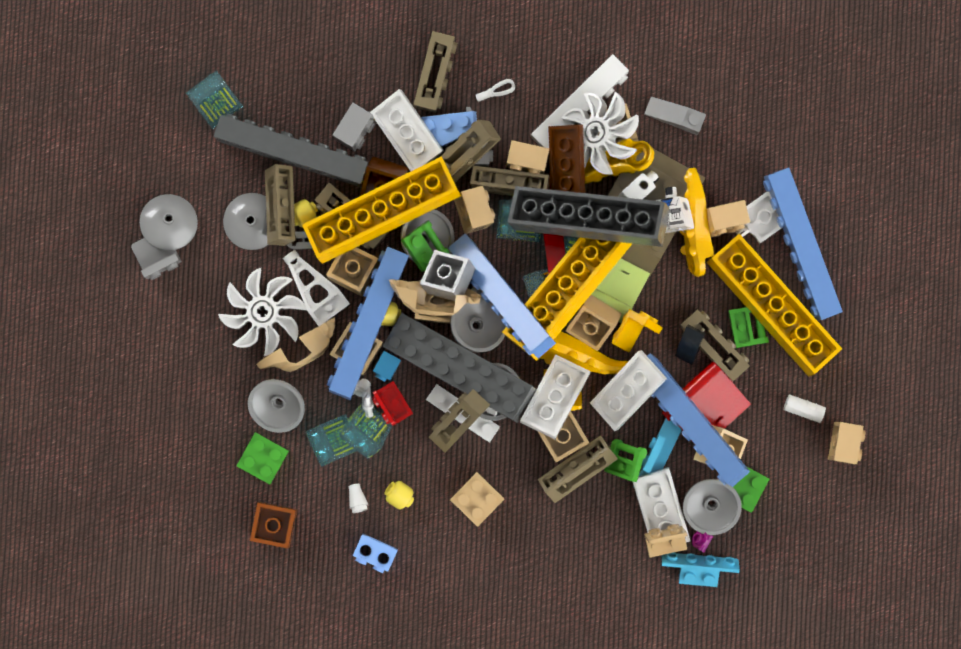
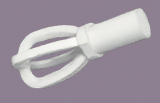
(490, 92)

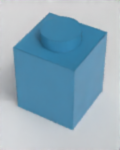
(386, 366)

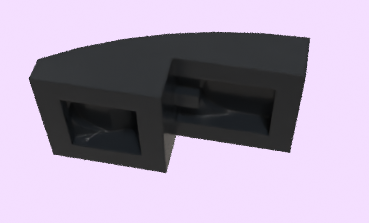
(690, 344)

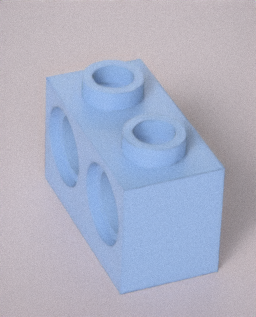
(376, 548)

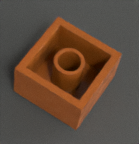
(273, 525)

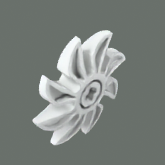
(604, 123)
(268, 303)

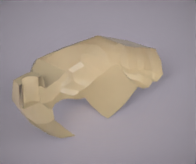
(413, 297)
(315, 340)

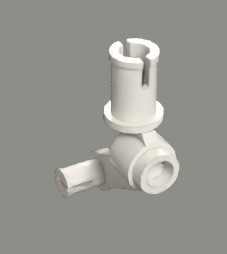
(363, 390)

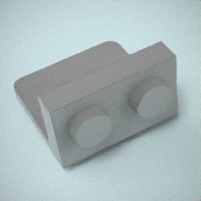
(154, 260)

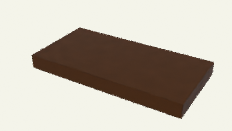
(567, 158)

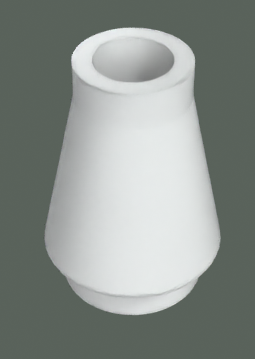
(357, 499)

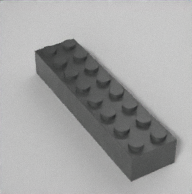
(291, 151)
(589, 216)
(459, 367)

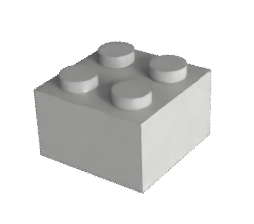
(354, 127)
(447, 275)

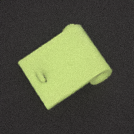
(621, 289)

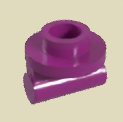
(701, 541)

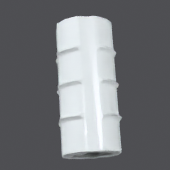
(804, 408)

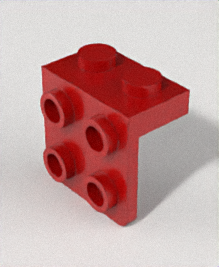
(392, 403)

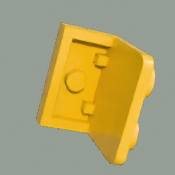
(631, 327)

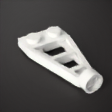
(328, 307)

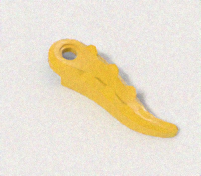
(623, 165)
(697, 240)
(582, 355)

